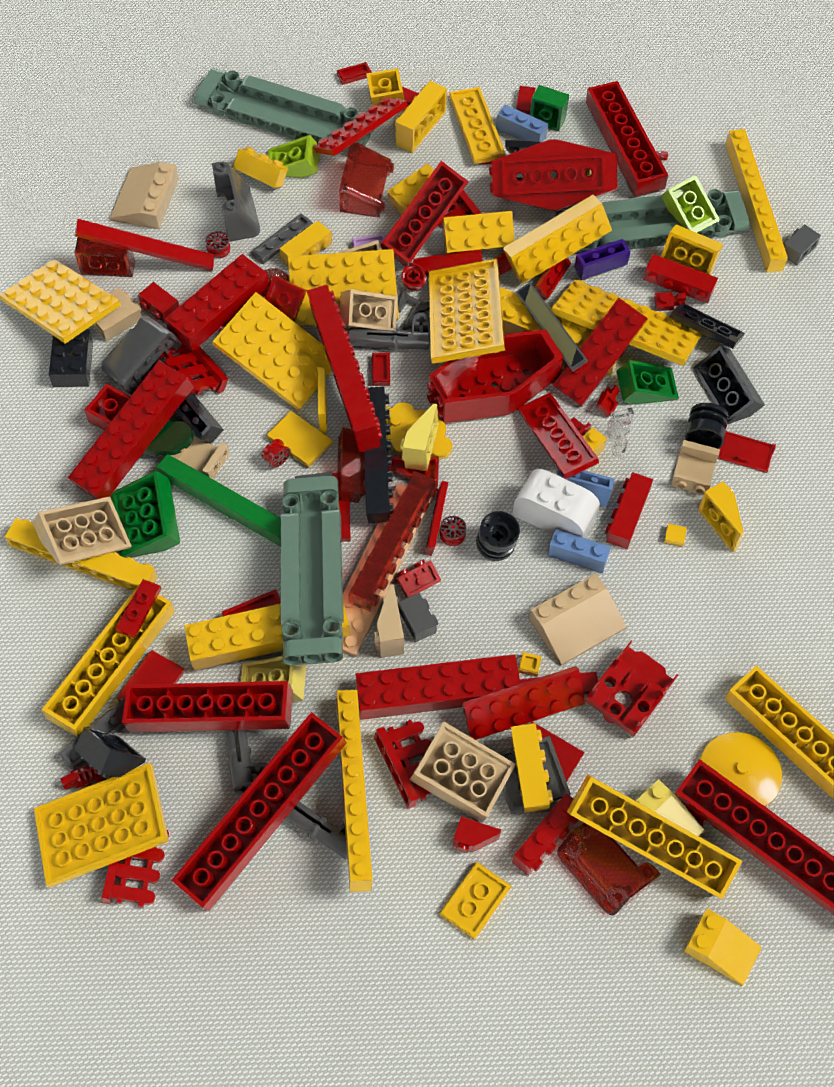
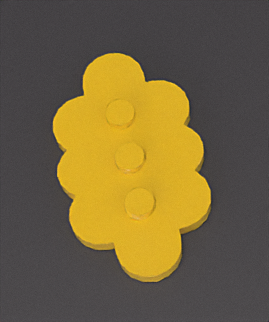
(403, 417)

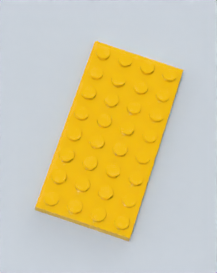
(465, 311)
(658, 336)

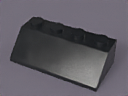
(728, 384)

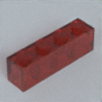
(350, 468)

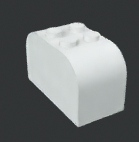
(556, 504)

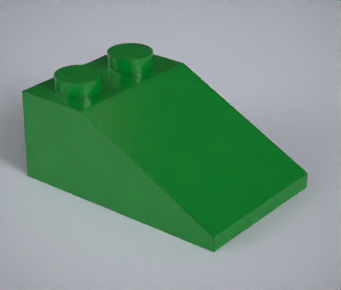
(646, 383)

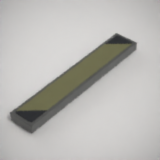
(548, 321)

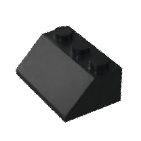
(107, 753)

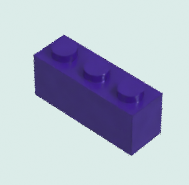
(602, 259)

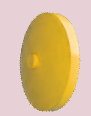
(746, 763)

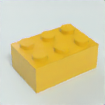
(405, 191)
(692, 249)

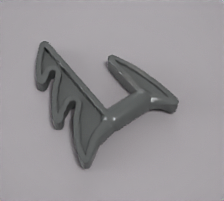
(420, 306)

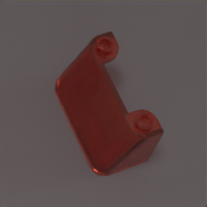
(364, 181)
(605, 868)

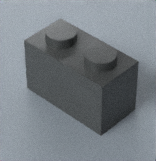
(801, 244)
(418, 617)

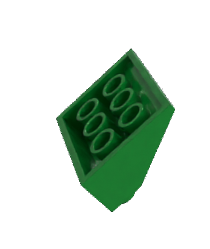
(147, 514)

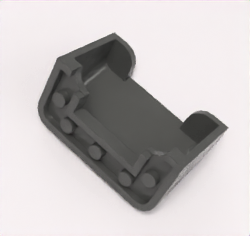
(239, 208)
(139, 353)

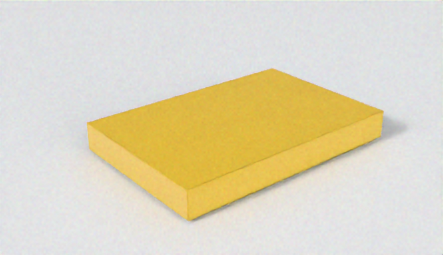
(322, 400)
(301, 437)
(475, 900)

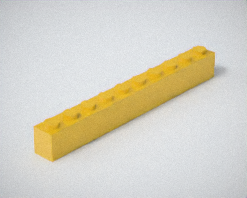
(756, 201)
(354, 793)

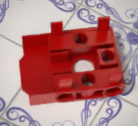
(640, 678)

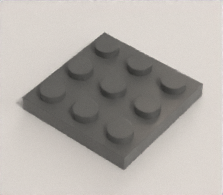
(557, 781)

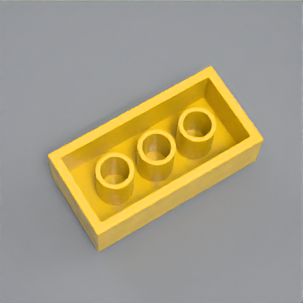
(420, 116)
(478, 232)

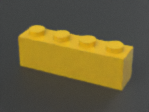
(530, 768)

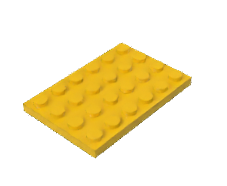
(341, 272)
(60, 300)
(274, 350)
(100, 825)

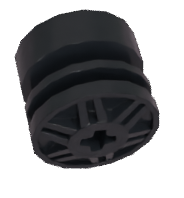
(707, 425)
(497, 526)

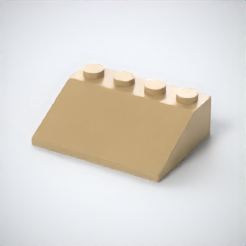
(146, 195)
(81, 530)
(577, 619)
(463, 772)

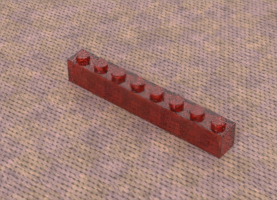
(392, 542)

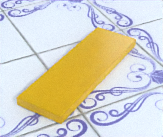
(476, 125)

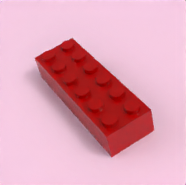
(424, 213)
(216, 302)

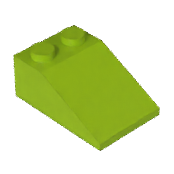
(297, 156)
(690, 205)

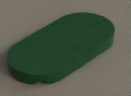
(171, 439)

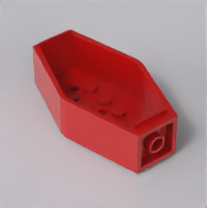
(558, 193)
(464, 385)

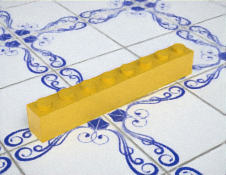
(107, 567)

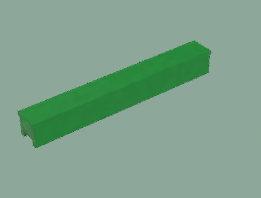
(221, 498)

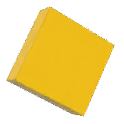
(675, 535)
(530, 664)

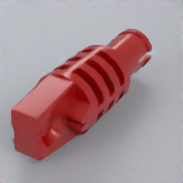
(79, 777)

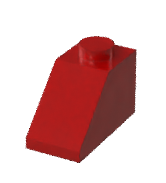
(474, 835)

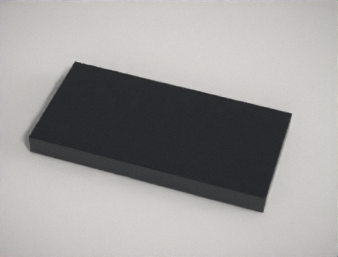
(707, 325)

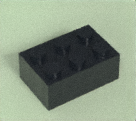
(71, 361)

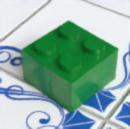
(549, 106)

